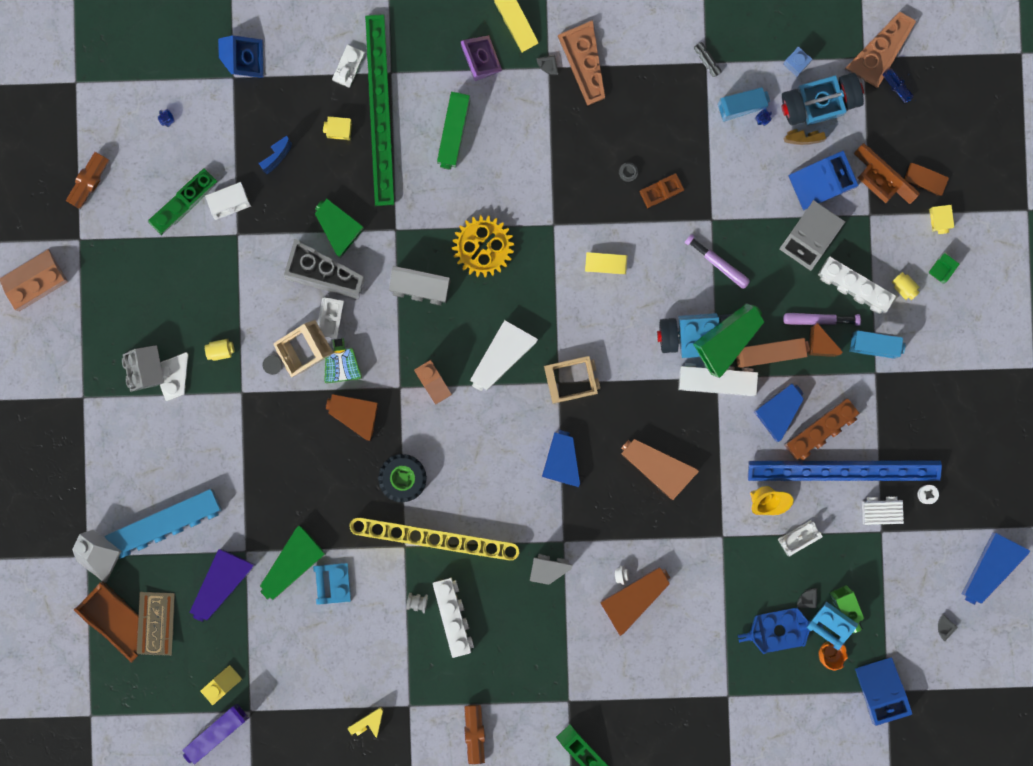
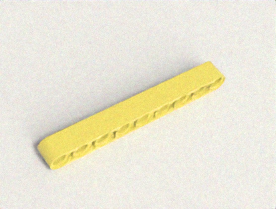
(425, 535)

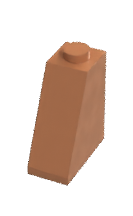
(432, 382)

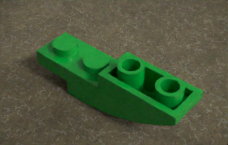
(183, 201)

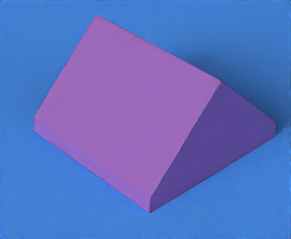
(481, 57)

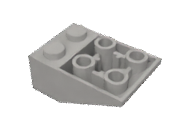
(812, 235)

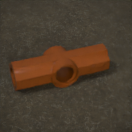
(87, 180)
(474, 734)

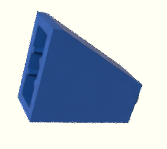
(780, 411)
(561, 460)

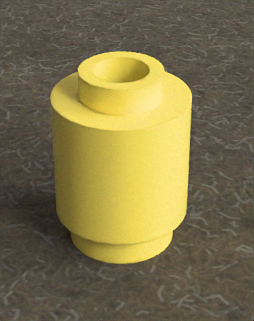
(906, 286)
(219, 350)

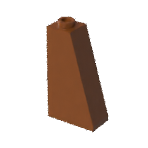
(631, 601)

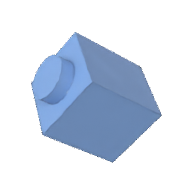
(797, 61)

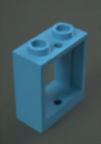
(877, 344)

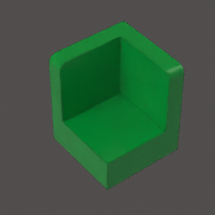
(943, 268)

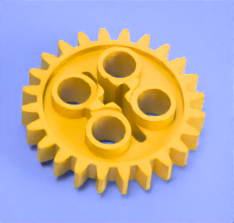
(496, 257)

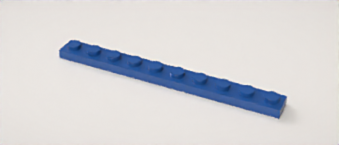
(844, 470)

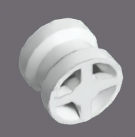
(924, 493)

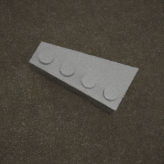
(319, 271)

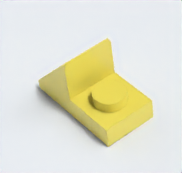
(221, 685)
(373, 720)

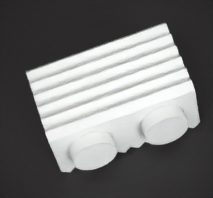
(882, 511)

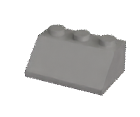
(419, 285)

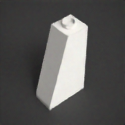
(502, 354)

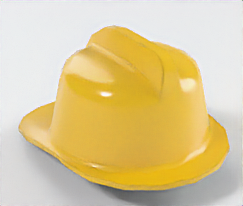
(770, 502)

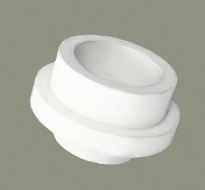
(621, 575)

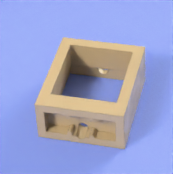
(316, 342)
(594, 383)

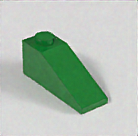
(579, 748)

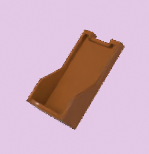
(112, 618)

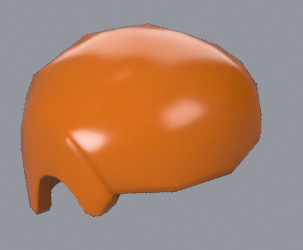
(831, 657)

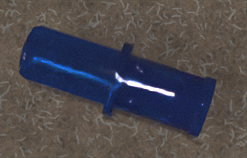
(897, 85)

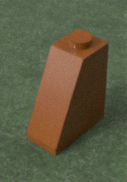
(354, 413)

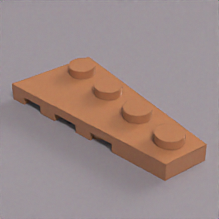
(881, 50)
(583, 58)

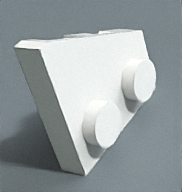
(174, 375)

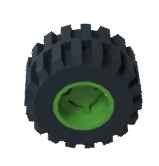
(402, 478)

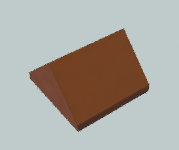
(821, 344)

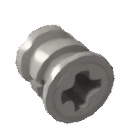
(417, 602)

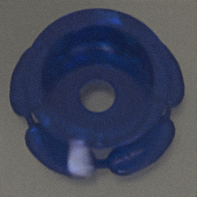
(763, 117)
(166, 118)

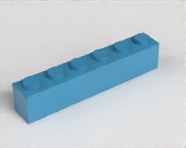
(164, 522)

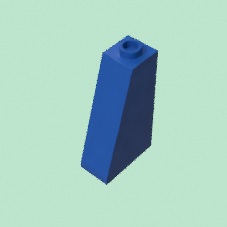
(993, 567)

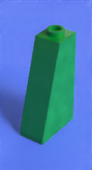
(453, 130)
(728, 339)
(294, 560)

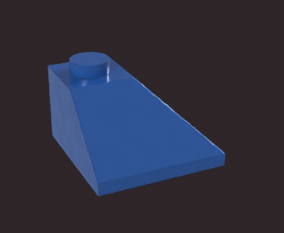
(242, 55)

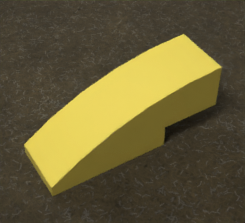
(517, 23)

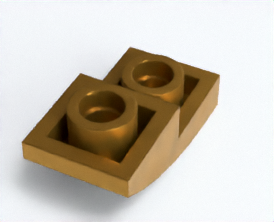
(799, 138)

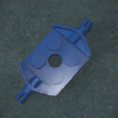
(763, 630)

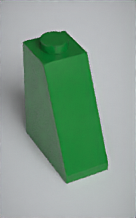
(338, 226)

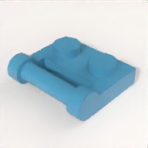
(338, 583)
(834, 621)

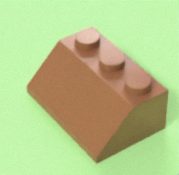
(33, 280)

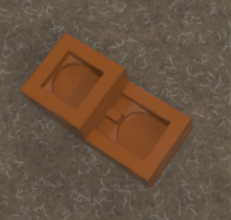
(926, 178)
(661, 190)

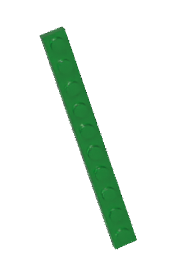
(379, 110)

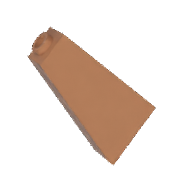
(773, 352)
(659, 468)

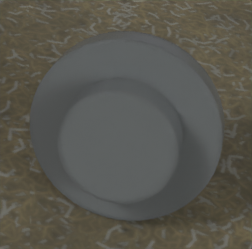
(628, 172)

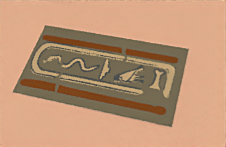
(155, 623)

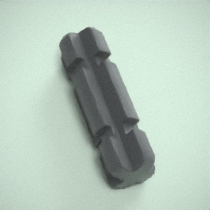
(707, 59)

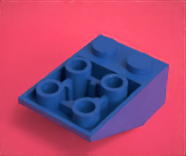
(823, 180)
(883, 691)

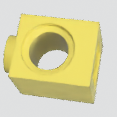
(338, 128)
(941, 219)

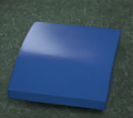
(281, 149)

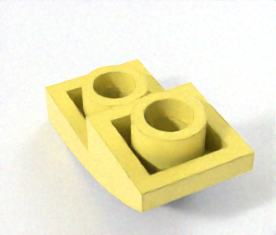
(606, 263)

